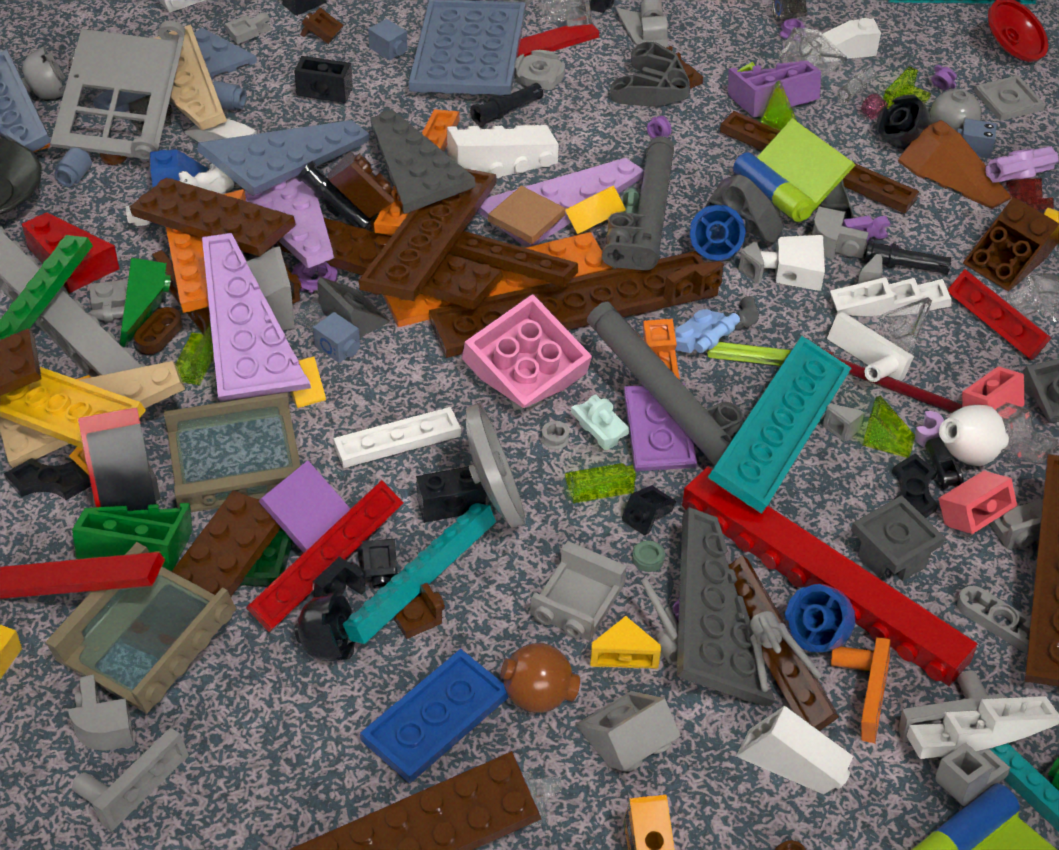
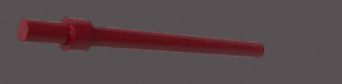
(904, 388)

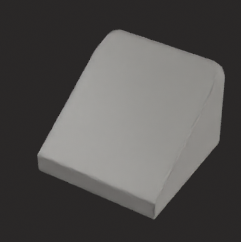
(752, 262)
(872, 270)
(843, 421)

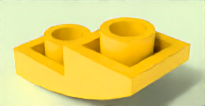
(595, 209)

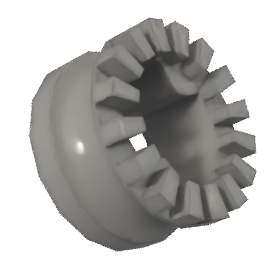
(558, 428)

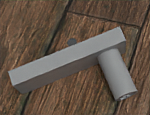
(934, 713)
(136, 783)

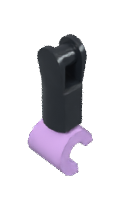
(941, 458)

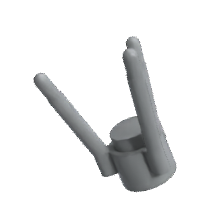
(769, 634)
(668, 637)

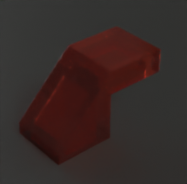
(1030, 192)

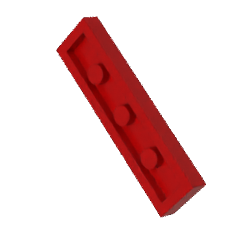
(999, 314)

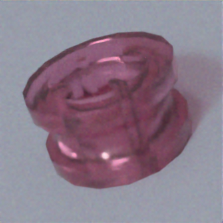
(873, 105)

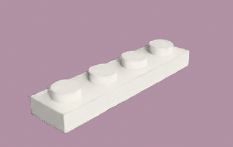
(397, 437)

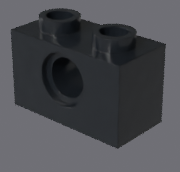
(323, 79)
(447, 494)

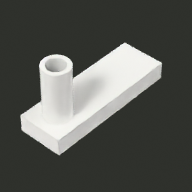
(868, 346)

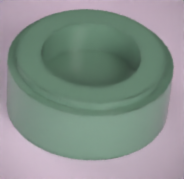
(648, 556)

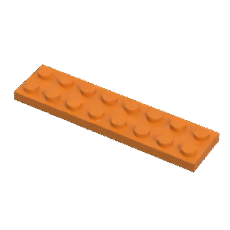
(579, 249)

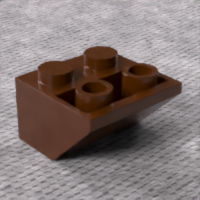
(360, 185)

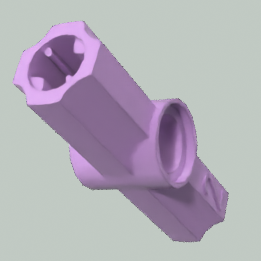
(1021, 164)

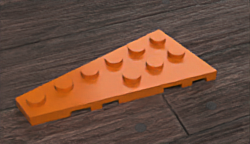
(190, 265)

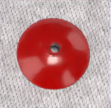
(1017, 30)

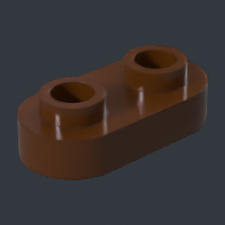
(155, 333)

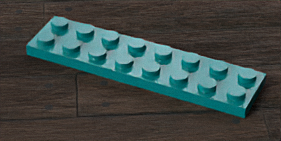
(779, 424)

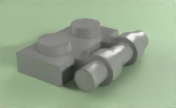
(108, 299)

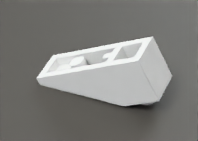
(856, 38)

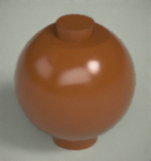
(539, 678)

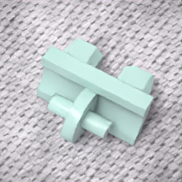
(600, 421)

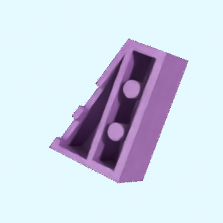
(753, 88)

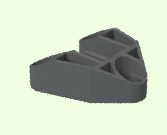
(657, 83)
(751, 204)

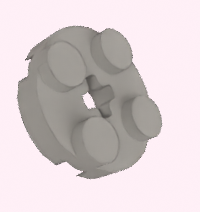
(528, 70)

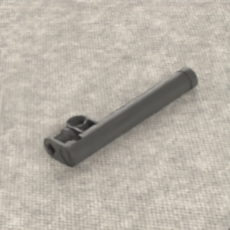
(640, 233)
(708, 428)

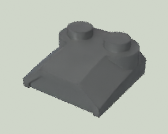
(1042, 384)

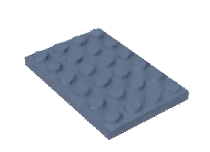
(468, 47)

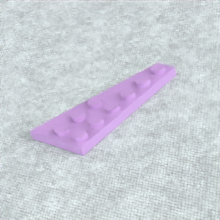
(573, 189)
(309, 237)
(246, 337)

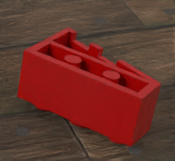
(46, 232)

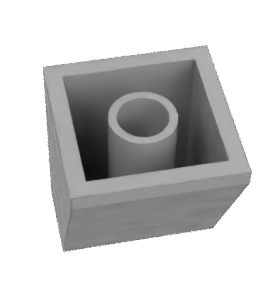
(275, 285)

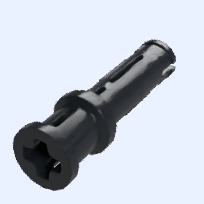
(497, 107)
(325, 189)
(894, 256)

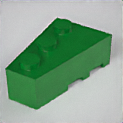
(116, 530)

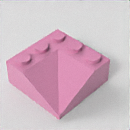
(526, 354)

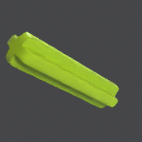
(749, 353)

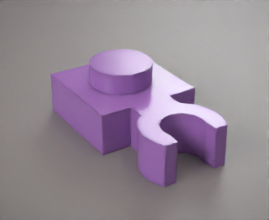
(875, 227)

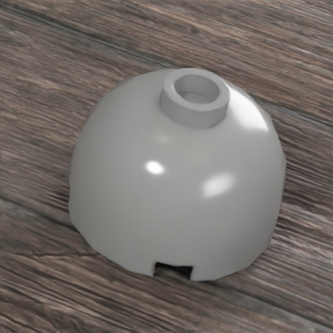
(43, 75)
(955, 107)

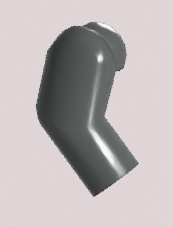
(749, 313)

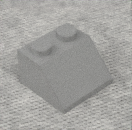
(630, 730)

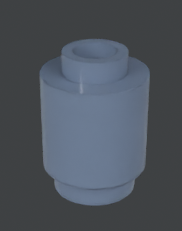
(230, 95)
(72, 167)

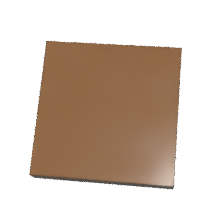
(526, 214)

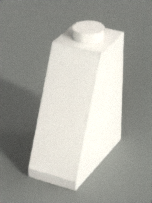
(796, 752)

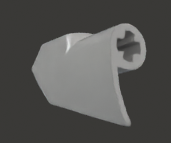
(646, 25)

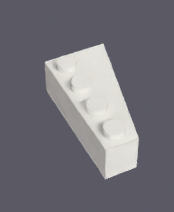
(502, 149)

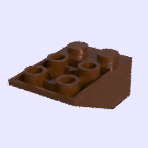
(1014, 245)

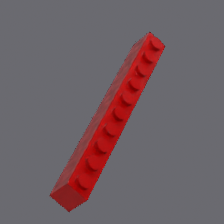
(808, 561)

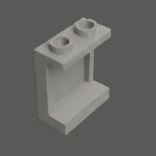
(579, 591)

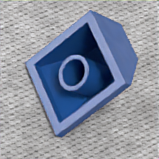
(170, 163)

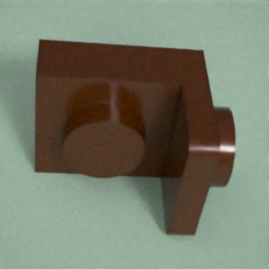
(322, 25)
(421, 613)

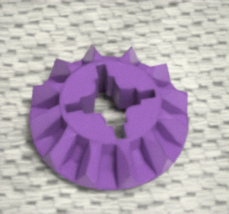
(305, 274)

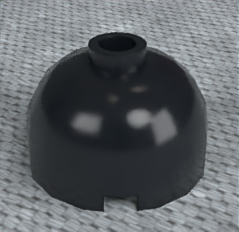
(903, 121)
(322, 625)

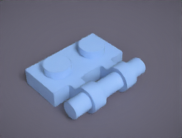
(704, 330)

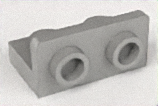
(1019, 525)

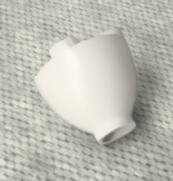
(974, 434)

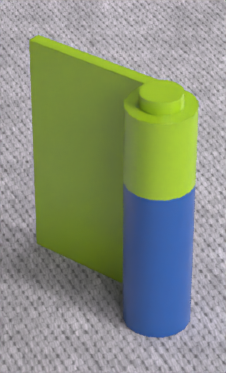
(795, 170)
(986, 824)

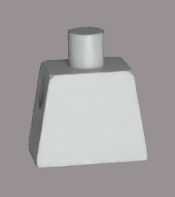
(798, 261)

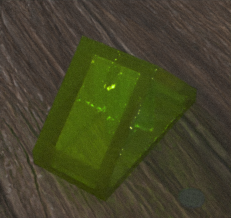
(778, 108)
(888, 431)

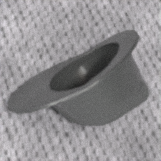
(838, 200)

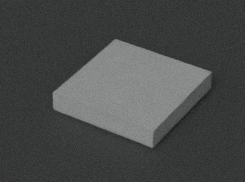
(1009, 98)

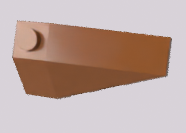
(949, 160)

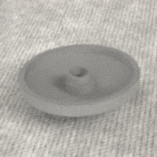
(492, 467)

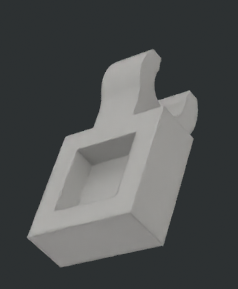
(246, 28)

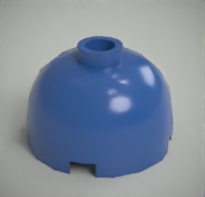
(717, 232)
(820, 618)

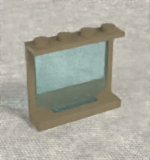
(231, 447)
(140, 635)

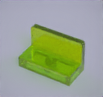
(905, 86)
(196, 357)
(601, 482)

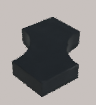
(35, 477)
(914, 481)

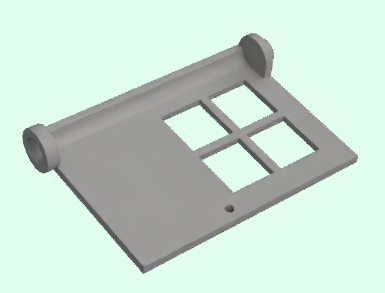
(119, 65)

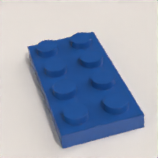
(434, 715)

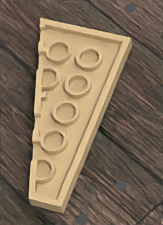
(193, 87)
(141, 384)

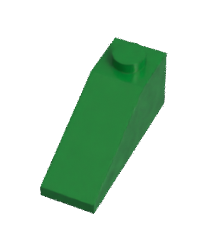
(143, 295)

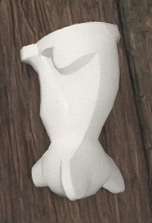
(212, 180)

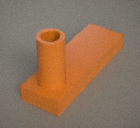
(877, 663)

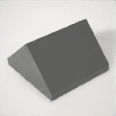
(350, 305)

